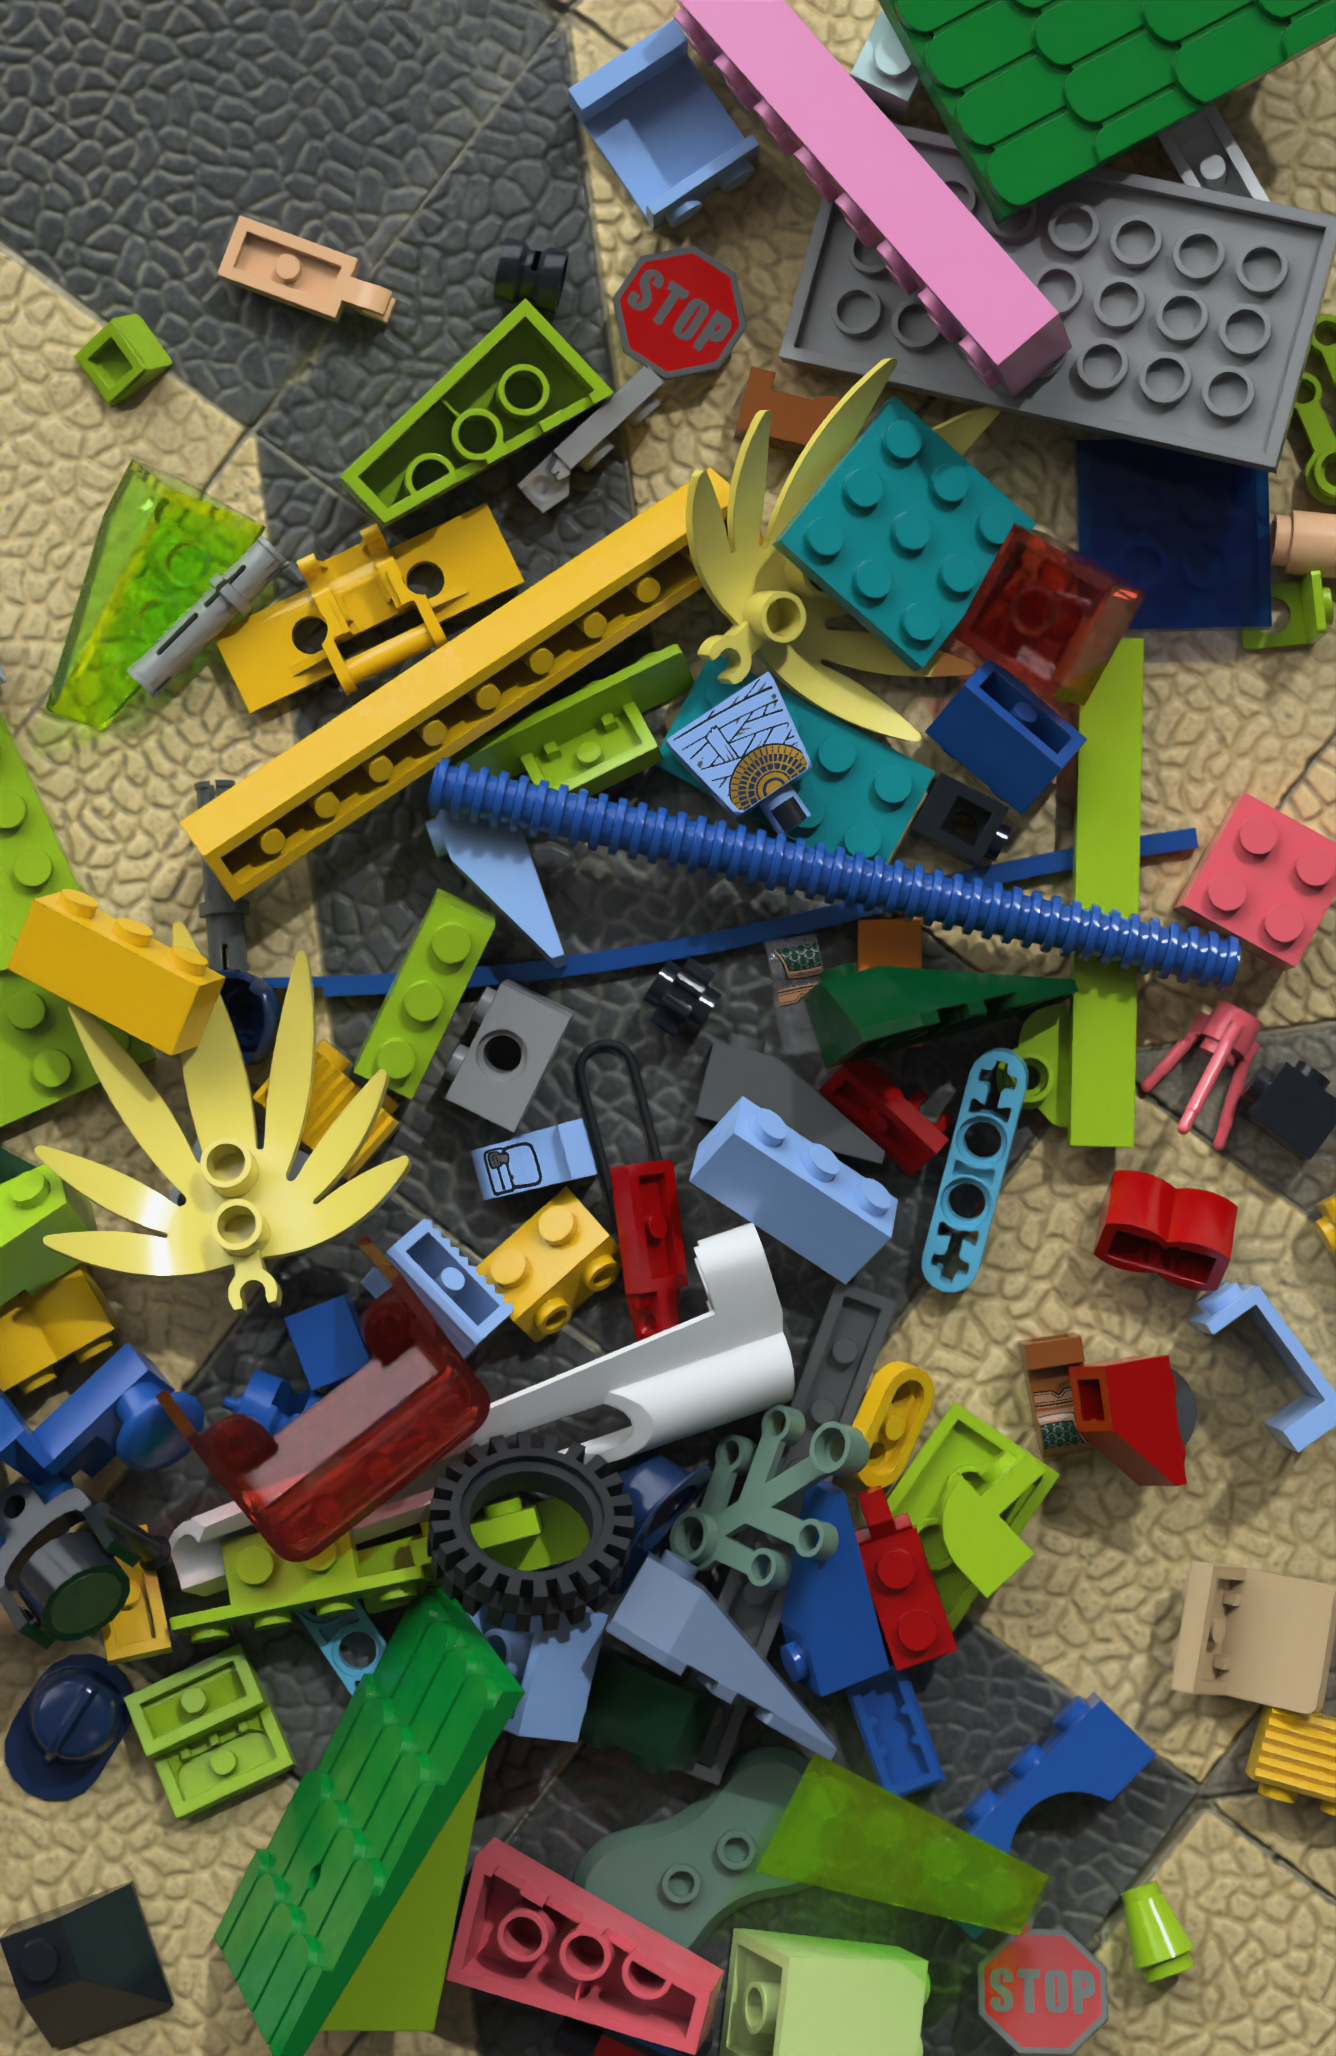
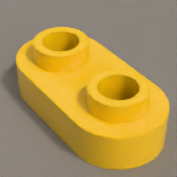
(892, 1420)

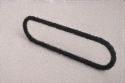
(591, 1118)

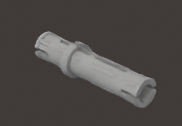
(208, 616)

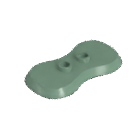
(704, 1860)

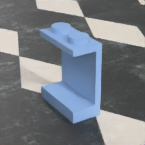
(662, 128)
(1310, 1413)

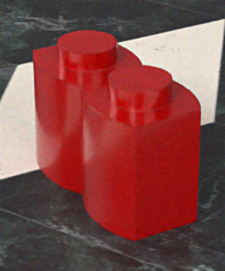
(1165, 1230)

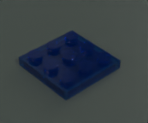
(1179, 531)

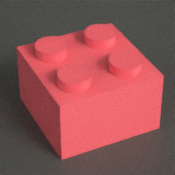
(1262, 882)

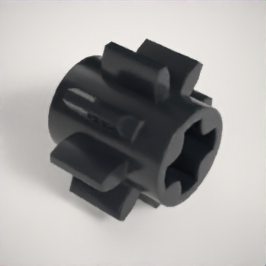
(682, 996)

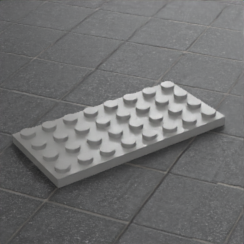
(1175, 299)

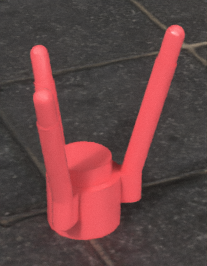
(1227, 1038)

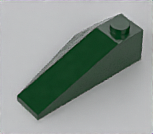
(901, 1006)

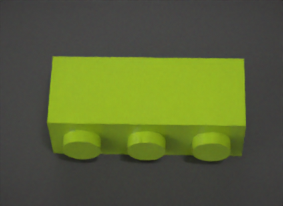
(425, 992)

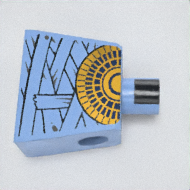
(748, 755)

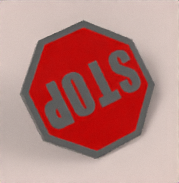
(679, 312)
(1042, 1993)

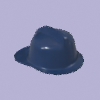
(659, 1496)
(68, 1727)

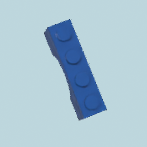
(1086, 1754)

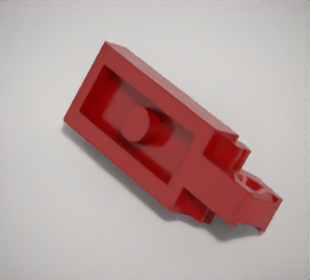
(650, 1243)
(901, 1584)

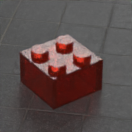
(1049, 615)

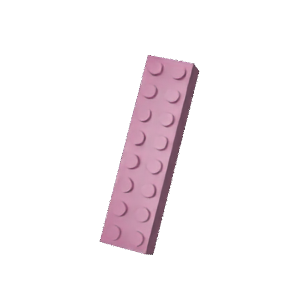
(881, 186)

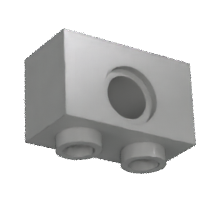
(501, 1092)

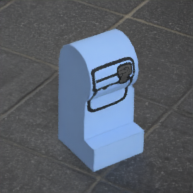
(534, 1160)

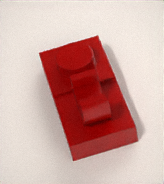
(880, 1111)

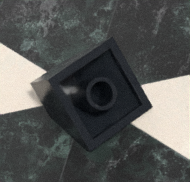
(87, 1965)

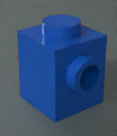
(329, 1341)

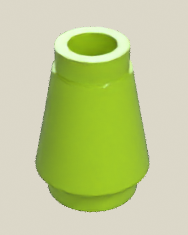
(1155, 1933)

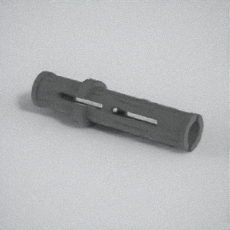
(222, 914)

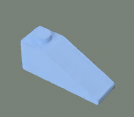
(503, 874)

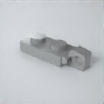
(588, 443)

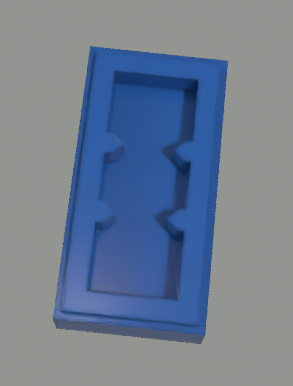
(895, 1732)

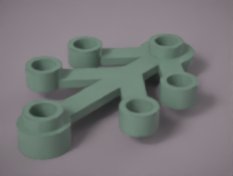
(706, 1532)

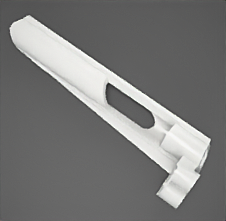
(666, 1385)

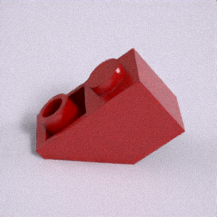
(1132, 1416)

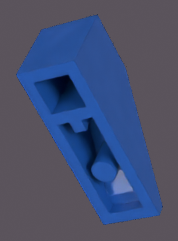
(829, 1607)

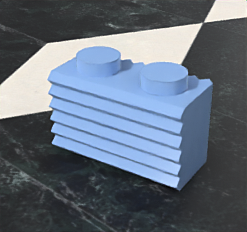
(447, 1287)

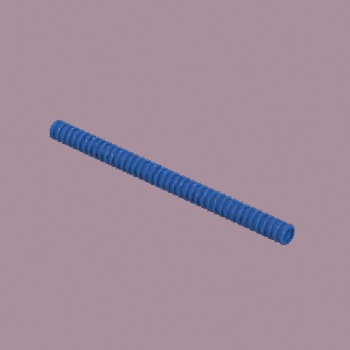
(835, 875)

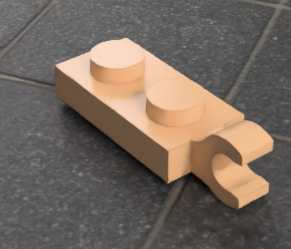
(300, 273)

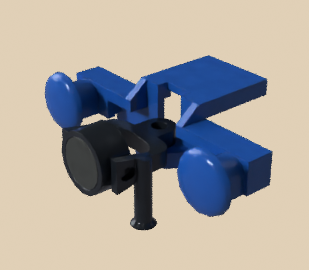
(70, 1582)

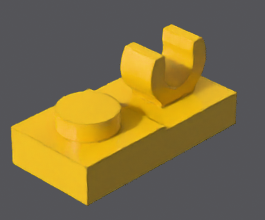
(141, 1625)

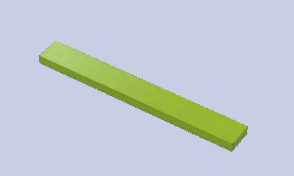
(1106, 875)

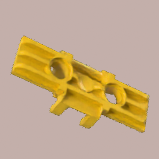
(360, 593)

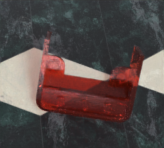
(355, 1441)

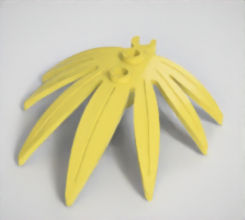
(773, 601)
(237, 1196)

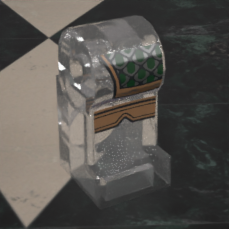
(793, 972)

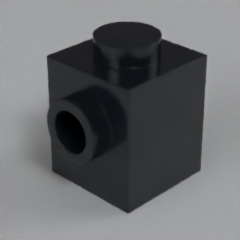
(1291, 1106)

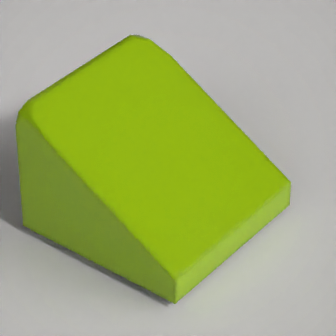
(123, 358)

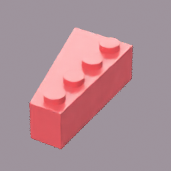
(576, 1955)

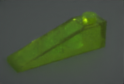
(144, 573)

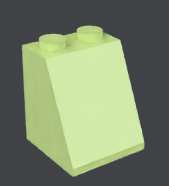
(822, 1997)

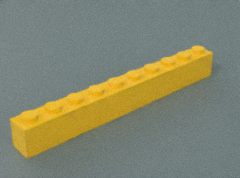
(450, 697)

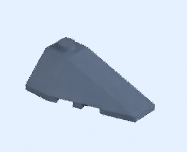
(685, 1627)

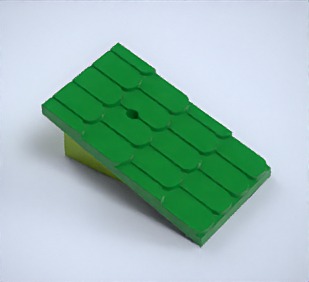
(1072, 84)
(367, 1868)

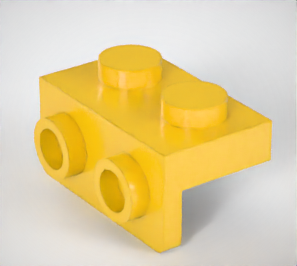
(552, 1265)

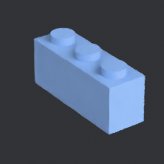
(794, 1190)

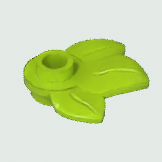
(1045, 1047)

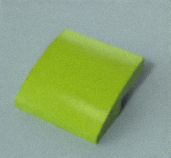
(210, 1732)

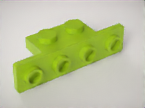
(591, 734)
(508, 1533)
(270, 1588)

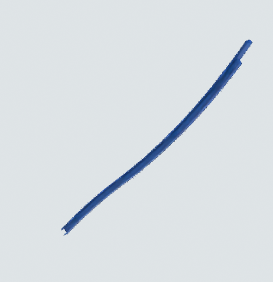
(730, 937)

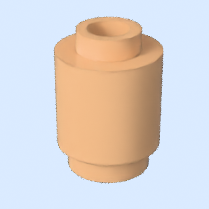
(1304, 543)

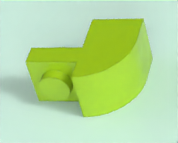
(971, 1521)

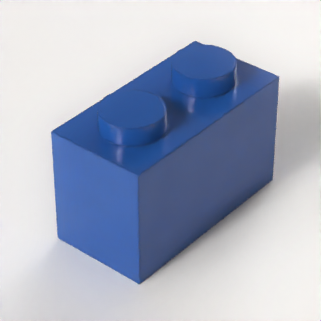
(1005, 735)

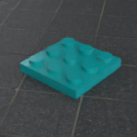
(901, 533)

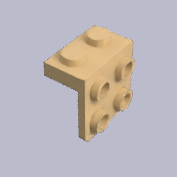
(1255, 1637)

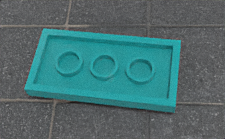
(857, 786)

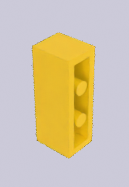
(117, 971)

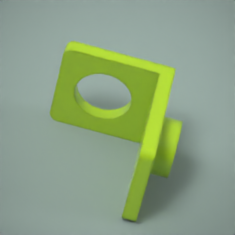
(1309, 612)

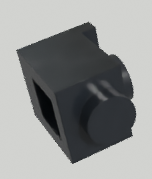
(954, 798)

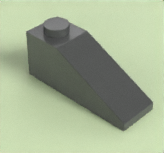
(763, 1079)

